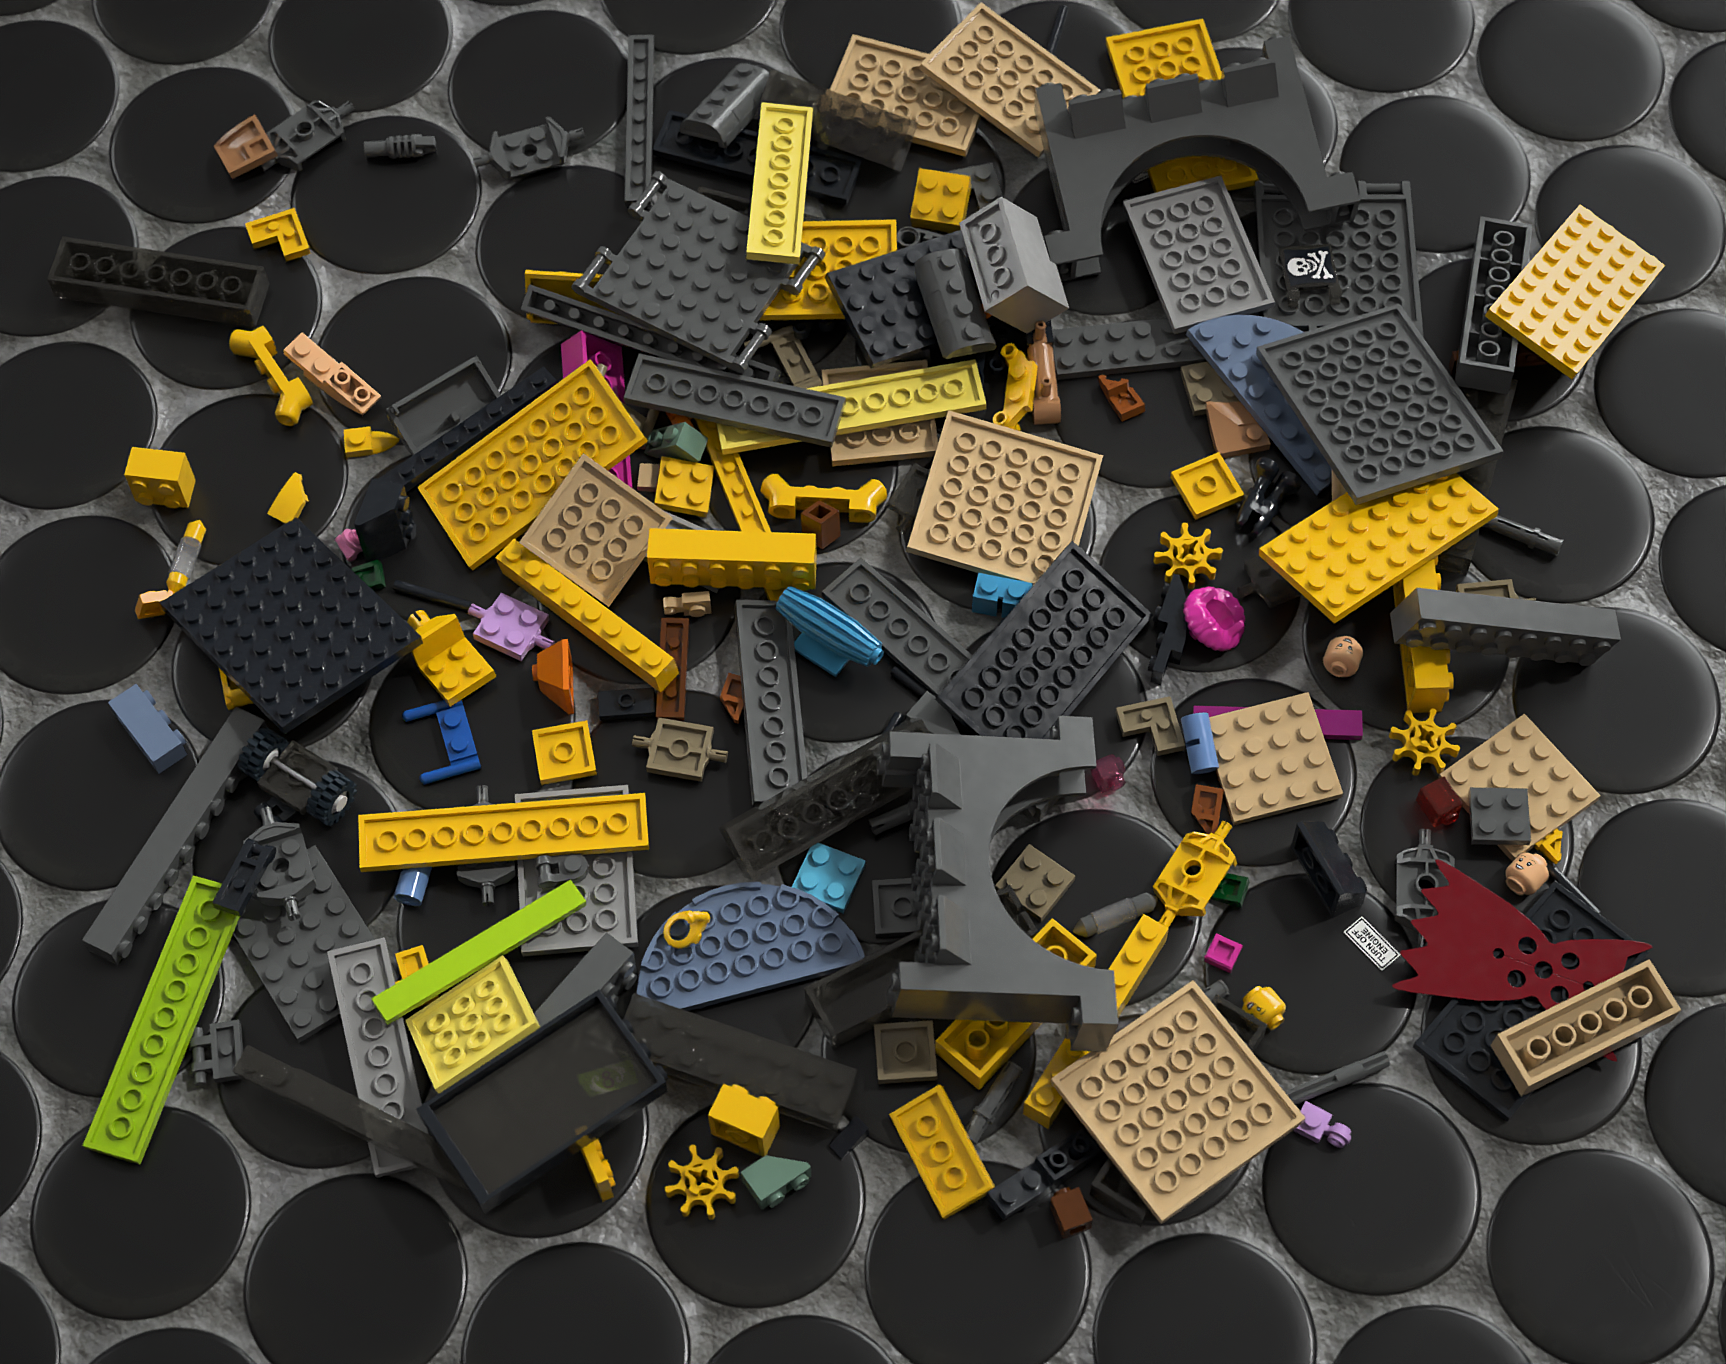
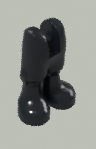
(1254, 501)

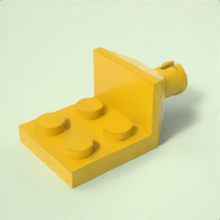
(448, 657)

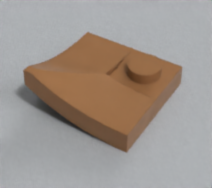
(245, 147)
(1234, 429)

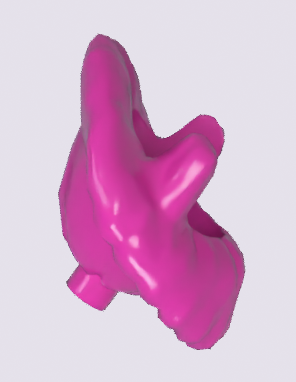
(1214, 618)

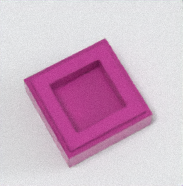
(1223, 953)

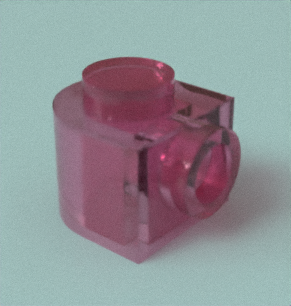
(1109, 773)

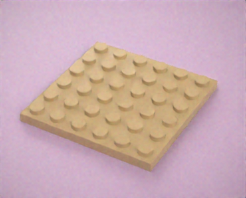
(1002, 499)
(1177, 1101)

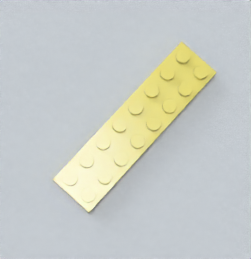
(779, 183)

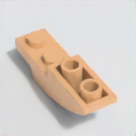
(331, 376)

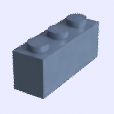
(148, 727)

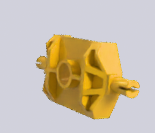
(1190, 893)

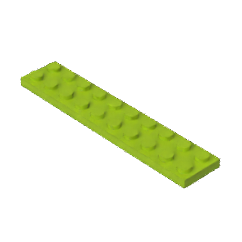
(162, 1026)

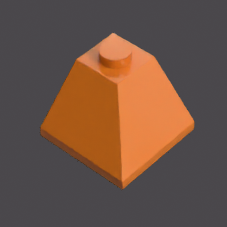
(555, 674)

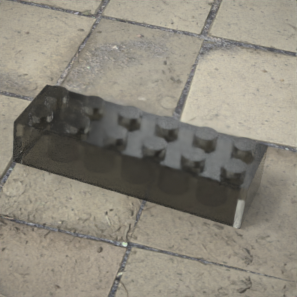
(844, 120)

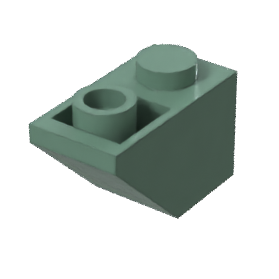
(676, 442)
(773, 1178)

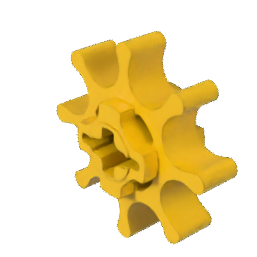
(1185, 547)
(1422, 741)
(705, 1193)

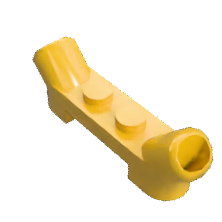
(293, 394)
(859, 503)

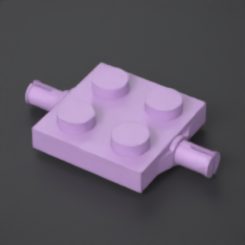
(511, 626)

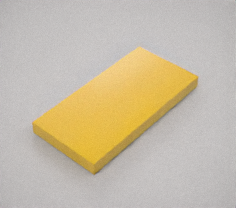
(942, 1151)

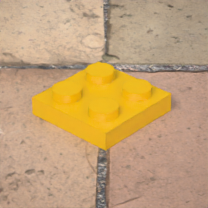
(1207, 485)
(684, 486)
(564, 752)
(599, 1169)

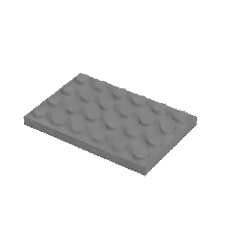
(1197, 253)
(607, 892)

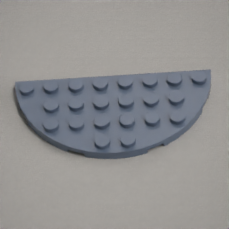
(1231, 348)
(752, 944)

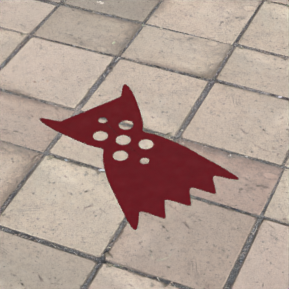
(1477, 922)

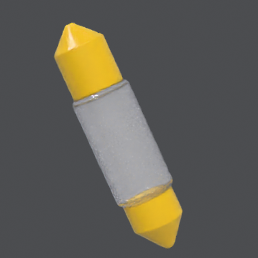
(186, 556)

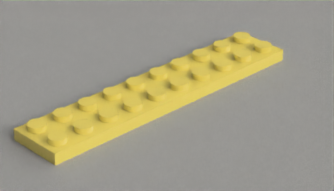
(884, 403)

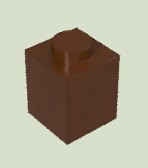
(822, 521)
(1070, 1212)

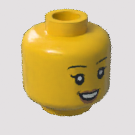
(1265, 1006)

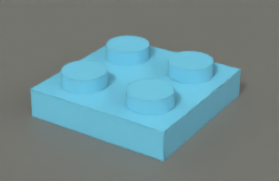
(829, 875)

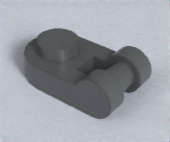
(571, 867)

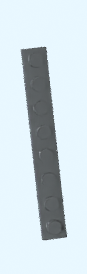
(639, 116)

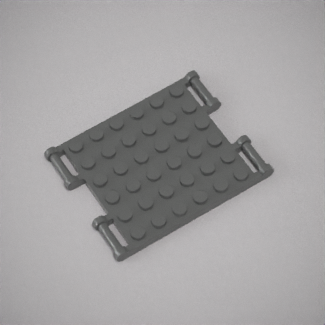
(1371, 256)
(691, 275)

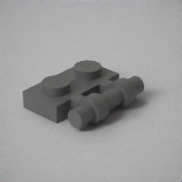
(226, 1049)

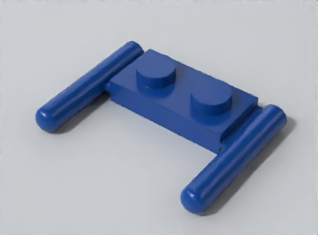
(456, 738)

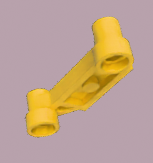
(1019, 387)

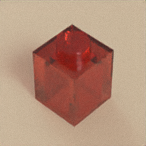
(1439, 802)

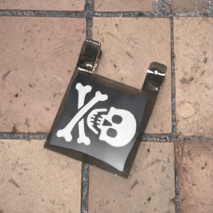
(1309, 269)

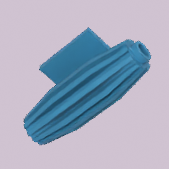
(827, 634)

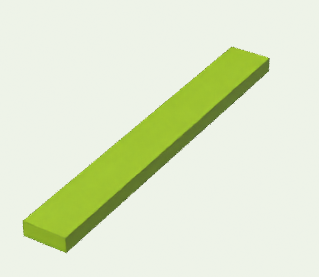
(478, 952)

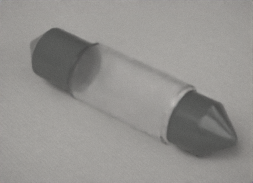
(1115, 915)

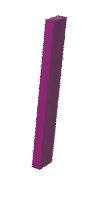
(1333, 723)

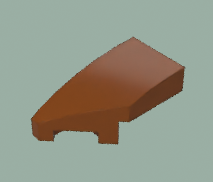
(1122, 397)
(732, 697)
(1207, 807)

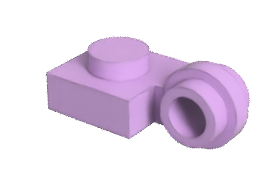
(1317, 1124)

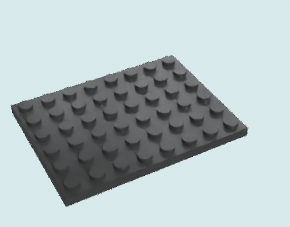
(1378, 403)

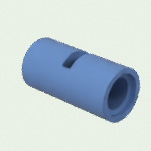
(1199, 743)
(412, 885)

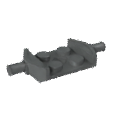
(547, 140)
(297, 147)
(1411, 868)
(487, 874)
(298, 879)

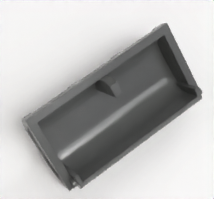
(728, 106)
(953, 303)
(442, 405)

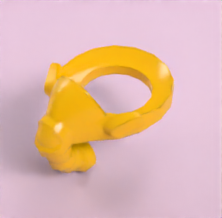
(697, 923)

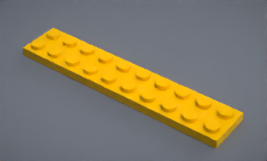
(502, 832)

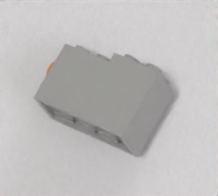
(1012, 266)

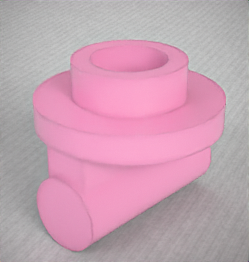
(349, 544)

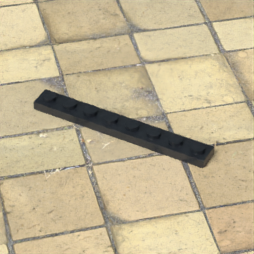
(470, 431)

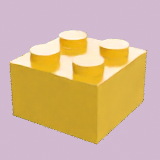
(940, 200)
(160, 477)
(744, 1119)

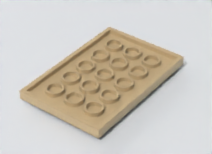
(997, 73)
(892, 81)

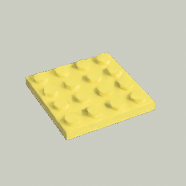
(472, 1024)

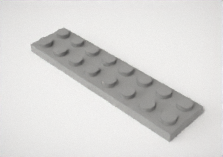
(376, 1050)

